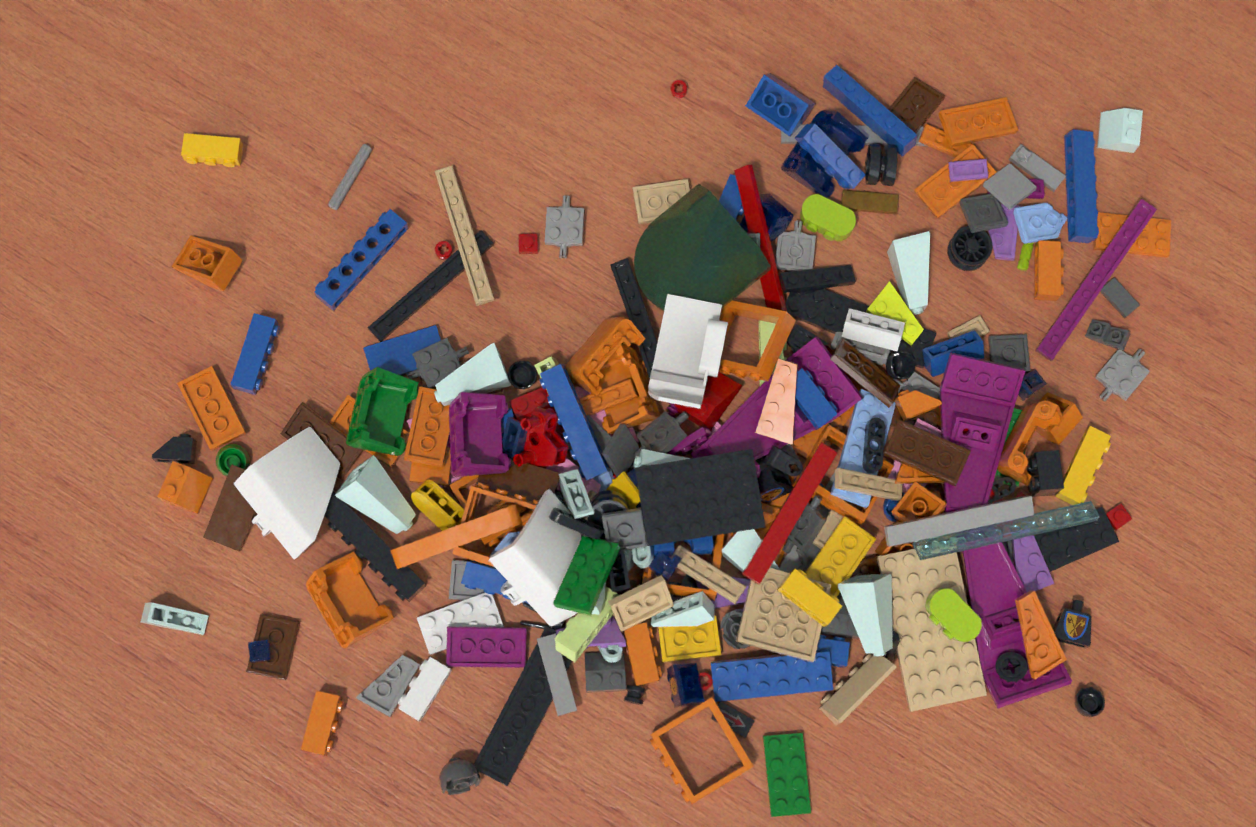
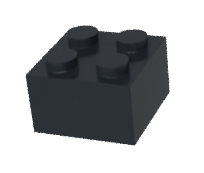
(1045, 473)

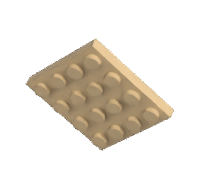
(776, 622)

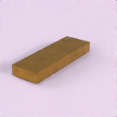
(870, 202)

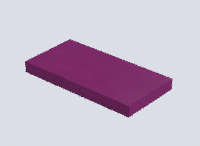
(486, 647)

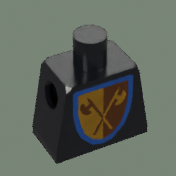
(773, 484)
(1073, 626)

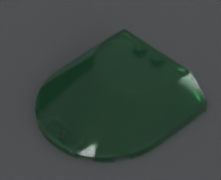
(697, 253)

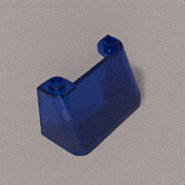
(806, 170)

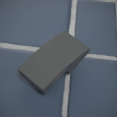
(1107, 335)

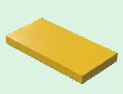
(840, 554)

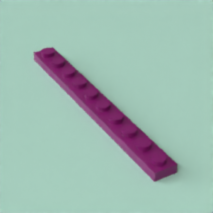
(1096, 280)

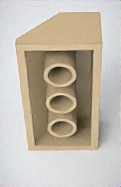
(856, 688)

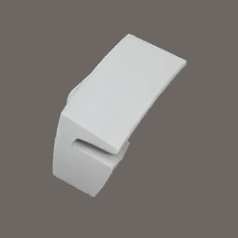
(687, 351)

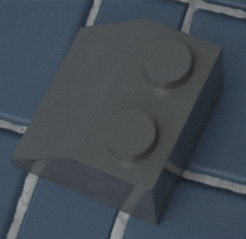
(604, 675)

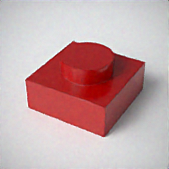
(528, 244)
(1118, 516)

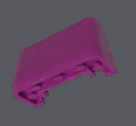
(477, 434)

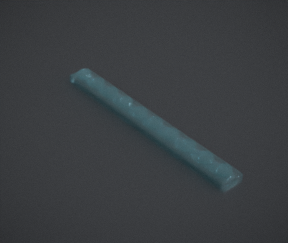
(1006, 531)

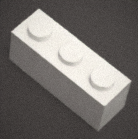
(873, 329)
(424, 689)

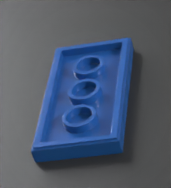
(396, 353)

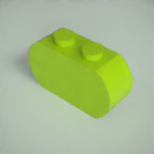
(827, 218)
(953, 615)

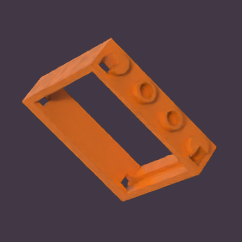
(774, 347)
(833, 502)
(469, 511)
(492, 539)
(687, 591)
(668, 761)

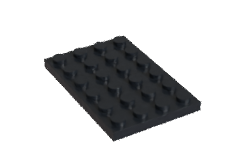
(700, 497)

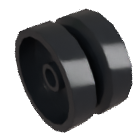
(880, 165)
(606, 502)

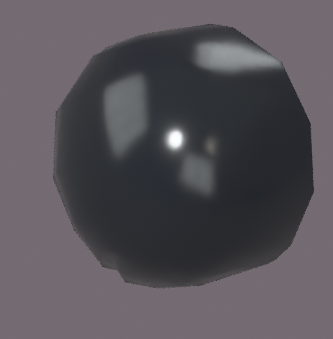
(900, 365)
(522, 374)
(1089, 702)

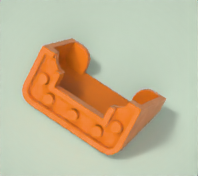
(598, 348)
(621, 366)
(1012, 460)
(347, 600)

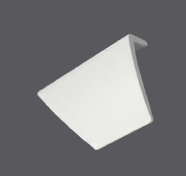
(291, 490)
(539, 561)

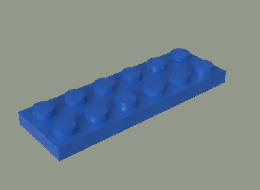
(770, 676)

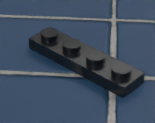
(817, 278)

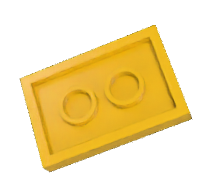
(689, 641)

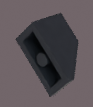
(177, 449)

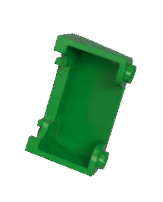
(381, 412)

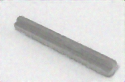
(350, 176)

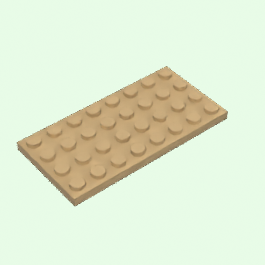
(930, 664)

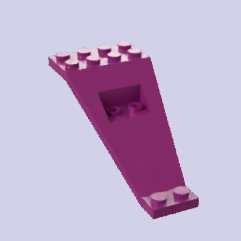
(979, 398)
(740, 429)
(992, 594)

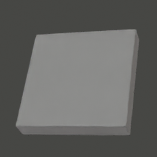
(1009, 186)
(457, 590)

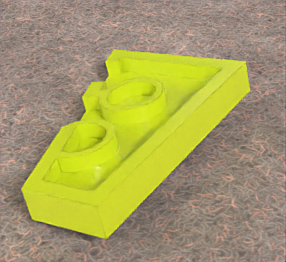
(891, 306)

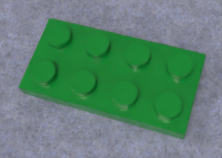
(586, 575)
(786, 774)

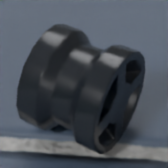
(634, 695)

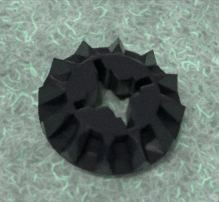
(1014, 659)

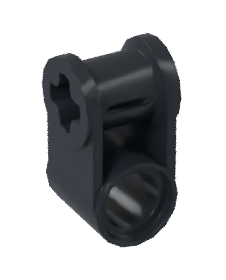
(780, 461)

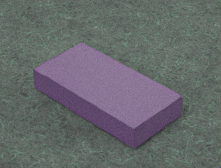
(968, 170)

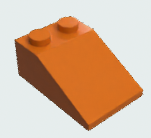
(207, 262)

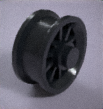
(969, 250)

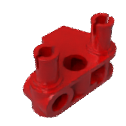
(548, 446)

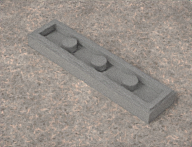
(556, 675)

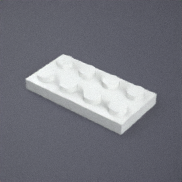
(472, 612)

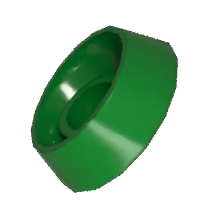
(232, 455)

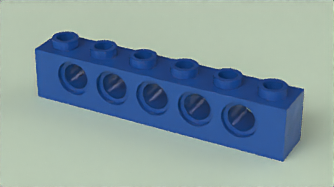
(385, 242)

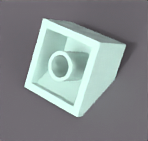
(1120, 130)

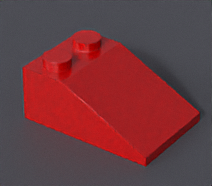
(716, 399)
(524, 406)

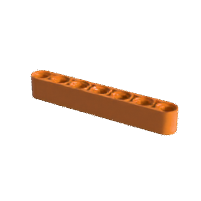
(456, 536)

